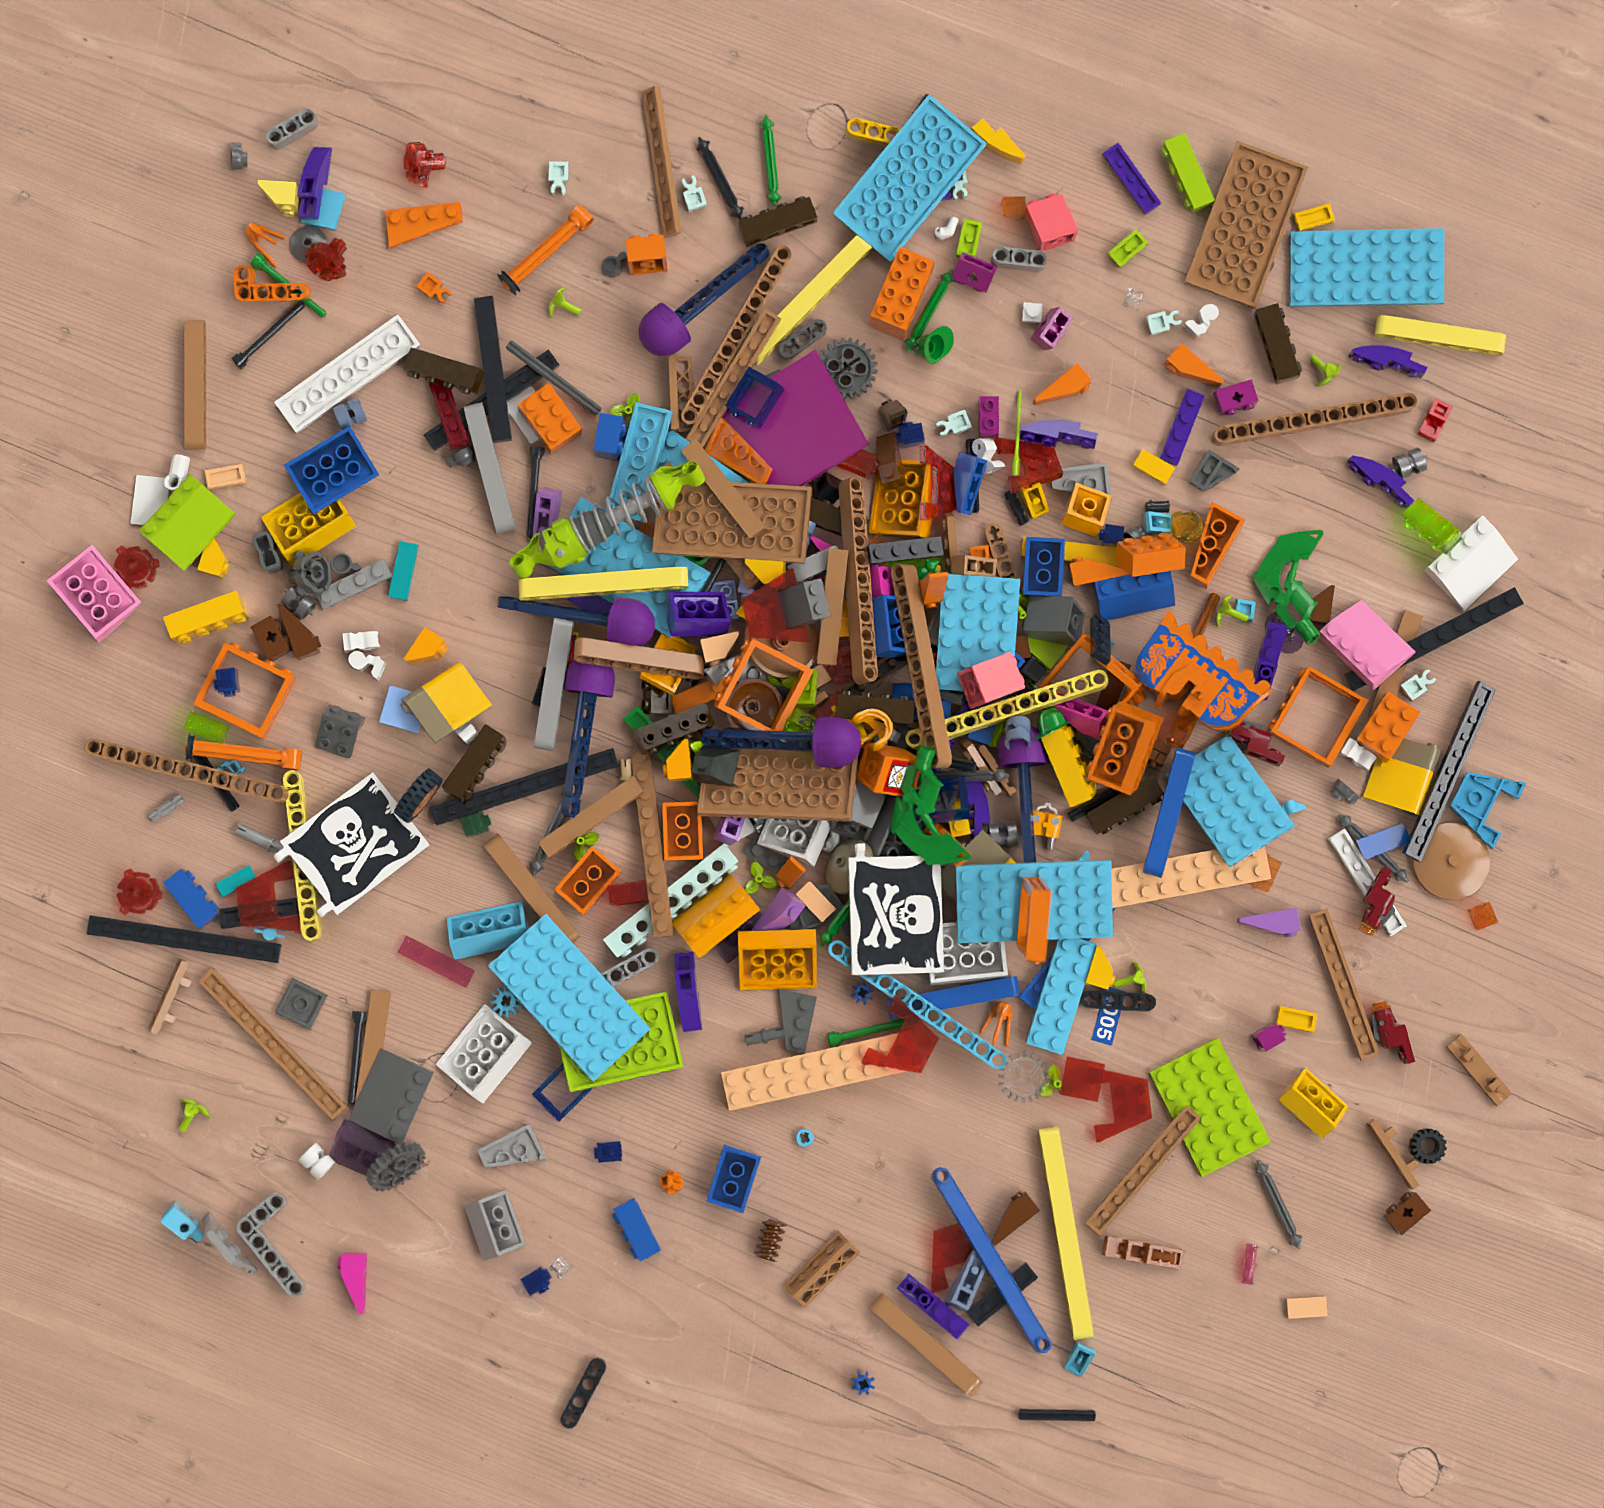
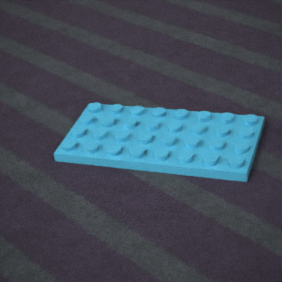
(909, 178)
(1367, 267)
(634, 552)
(991, 899)
(569, 997)

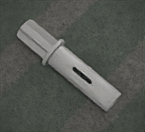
(258, 838)

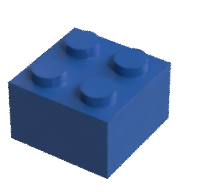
(609, 437)

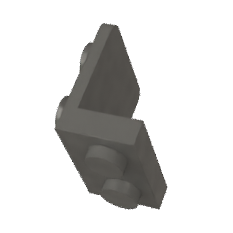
(338, 731)

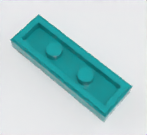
(403, 571)

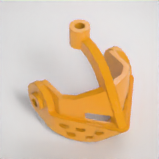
(883, 730)

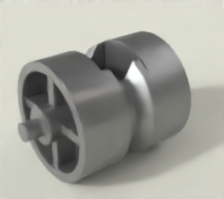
(1413, 462)
(301, 605)
(1004, 834)

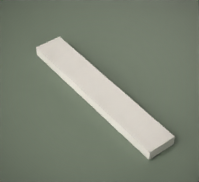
(1361, 873)

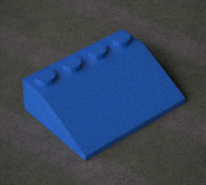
(331, 470)

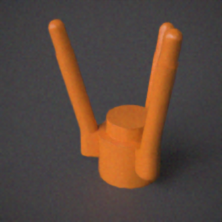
(257, 233)
(1001, 1012)

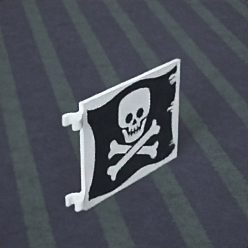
(352, 844)
(895, 915)

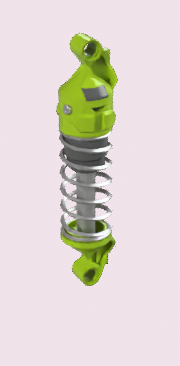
(573, 538)

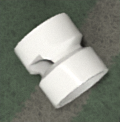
(317, 1161)

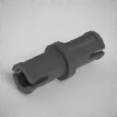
(764, 1035)

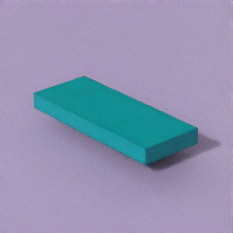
(230, 883)

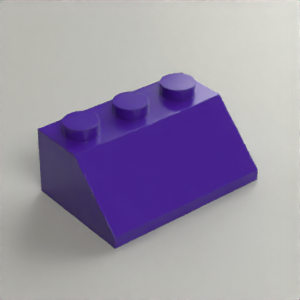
(698, 614)

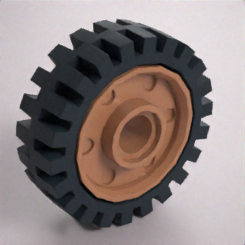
(418, 795)

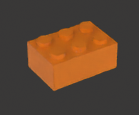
(646, 254)
(549, 418)
(1150, 554)
(1387, 726)
(682, 832)
(588, 880)

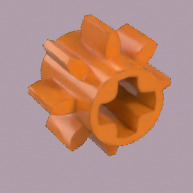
(1138, 696)
(671, 1182)

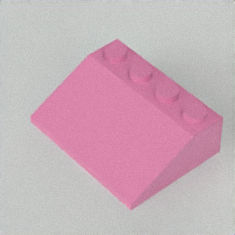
(94, 593)
(1366, 644)

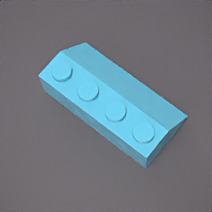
(486, 930)

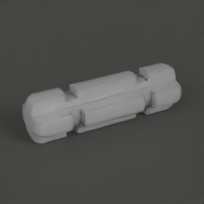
(166, 808)

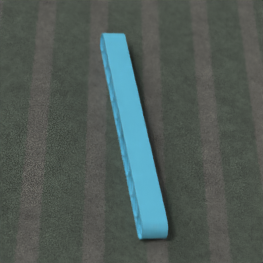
(926, 1008)

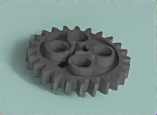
(858, 381)
(395, 1166)

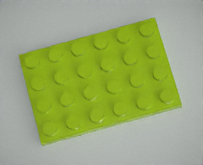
(651, 1054)
(1213, 1091)

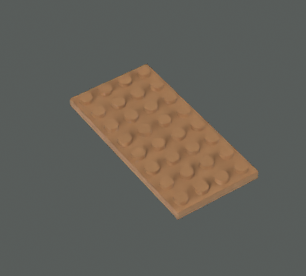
(1246, 224)
(706, 529)
(782, 787)

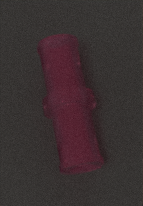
(1249, 1264)

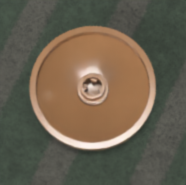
(799, 651)
(1453, 862)

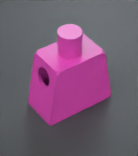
(881, 580)

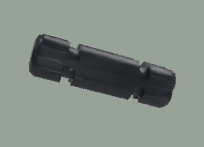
(1016, 507)

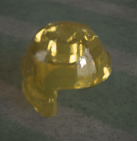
(1186, 526)

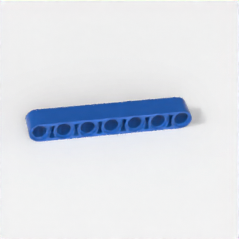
(1169, 812)
(967, 994)

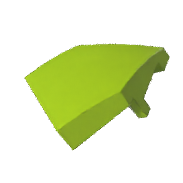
(1046, 652)

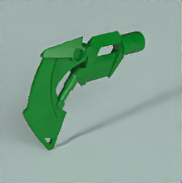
(1289, 549)
(934, 848)

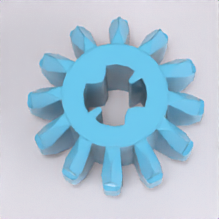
(499, 1000)

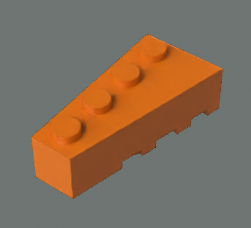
(1216, 540)

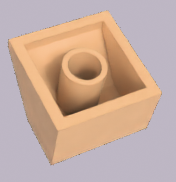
(718, 648)

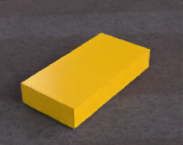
(1313, 217)
(1153, 466)
(1296, 1019)

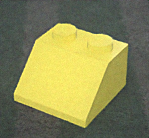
(282, 196)

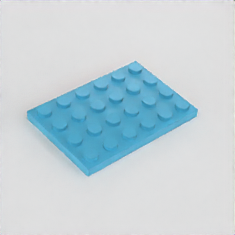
(975, 624)
(1233, 802)

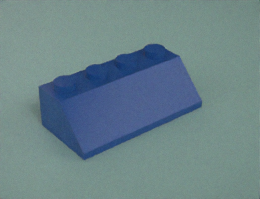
(1133, 595)

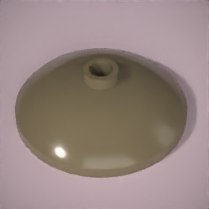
(837, 865)

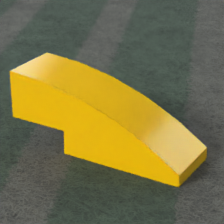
(998, 142)

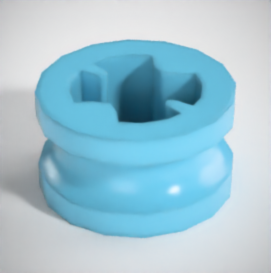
(798, 1138)

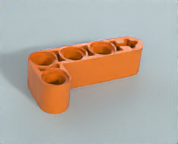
(272, 289)

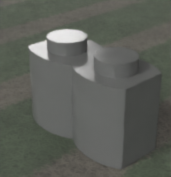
(268, 556)

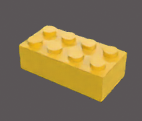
(206, 617)
(1069, 765)

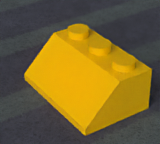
(1313, 1103)

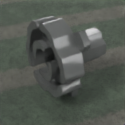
(309, 573)

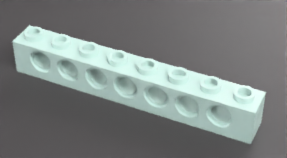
(721, 854)

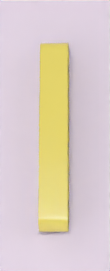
(1440, 335)

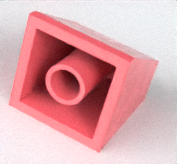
(1051, 222)
(991, 680)

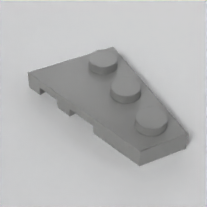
(1092, 476)
(513, 1148)

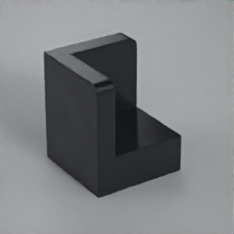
(827, 487)
(1033, 671)

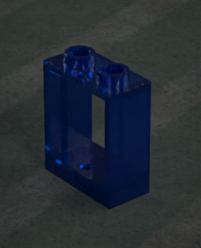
(740, 391)
(953, 784)
(550, 1107)

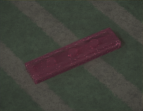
(436, 961)

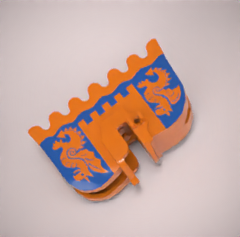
(1176, 662)

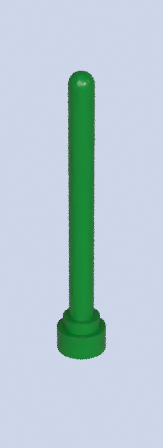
(260, 263)
(837, 1038)

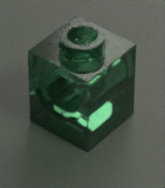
(476, 824)

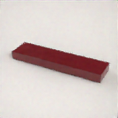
(449, 415)

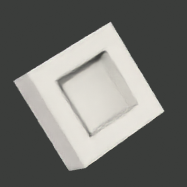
(1032, 313)

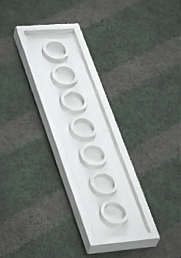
(347, 374)

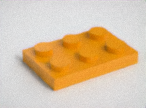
(668, 683)

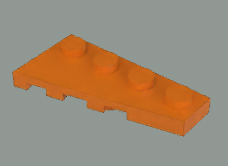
(414, 222)
(736, 453)

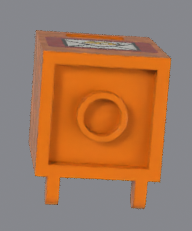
(885, 769)

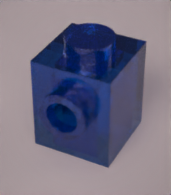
(910, 435)
(1111, 535)
(227, 682)
(608, 1151)
(537, 1281)

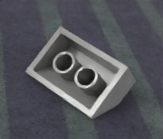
(494, 1225)

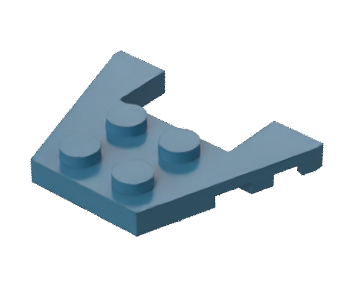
(1475, 799)

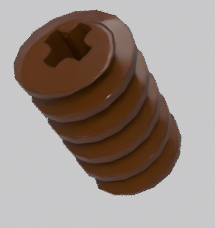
(769, 1240)

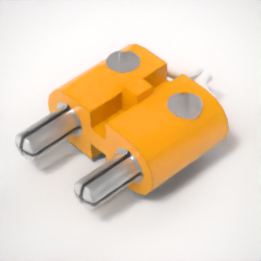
(1047, 824)

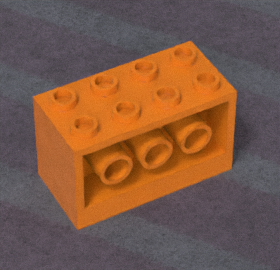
(901, 293)
(1136, 744)

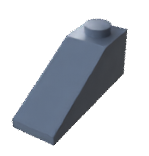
(966, 1283)

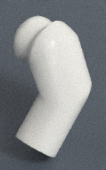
(947, 231)
(832, 842)

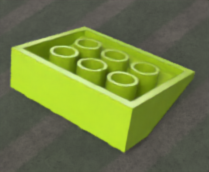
(187, 522)

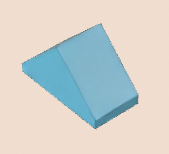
(1156, 523)
(1079, 1358)

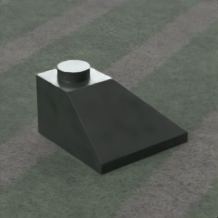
(715, 766)

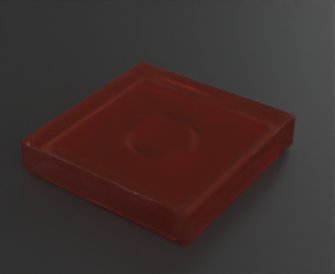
(1082, 1079)

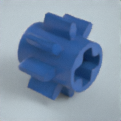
(867, 996)
(860, 1378)

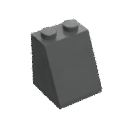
(804, 604)
(1054, 619)
(864, 814)

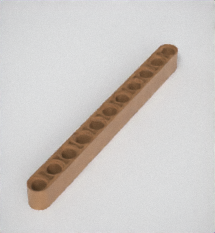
(741, 328)
(1322, 414)
(858, 581)
(921, 663)
(177, 770)

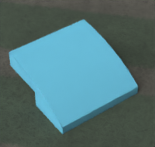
(330, 210)

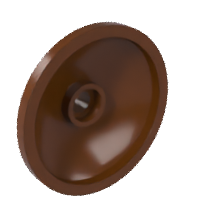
(766, 702)

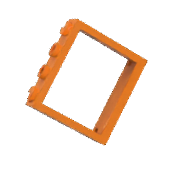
(268, 665)
(738, 666)
(1113, 666)
(1360, 703)
(1033, 919)

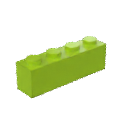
(1187, 173)

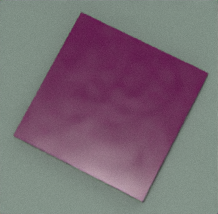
(806, 428)

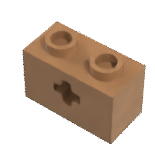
(973, 566)

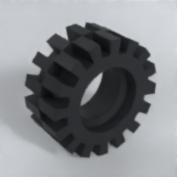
(1439, 1145)

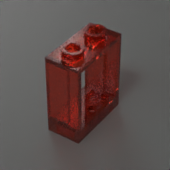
(861, 464)
(620, 895)

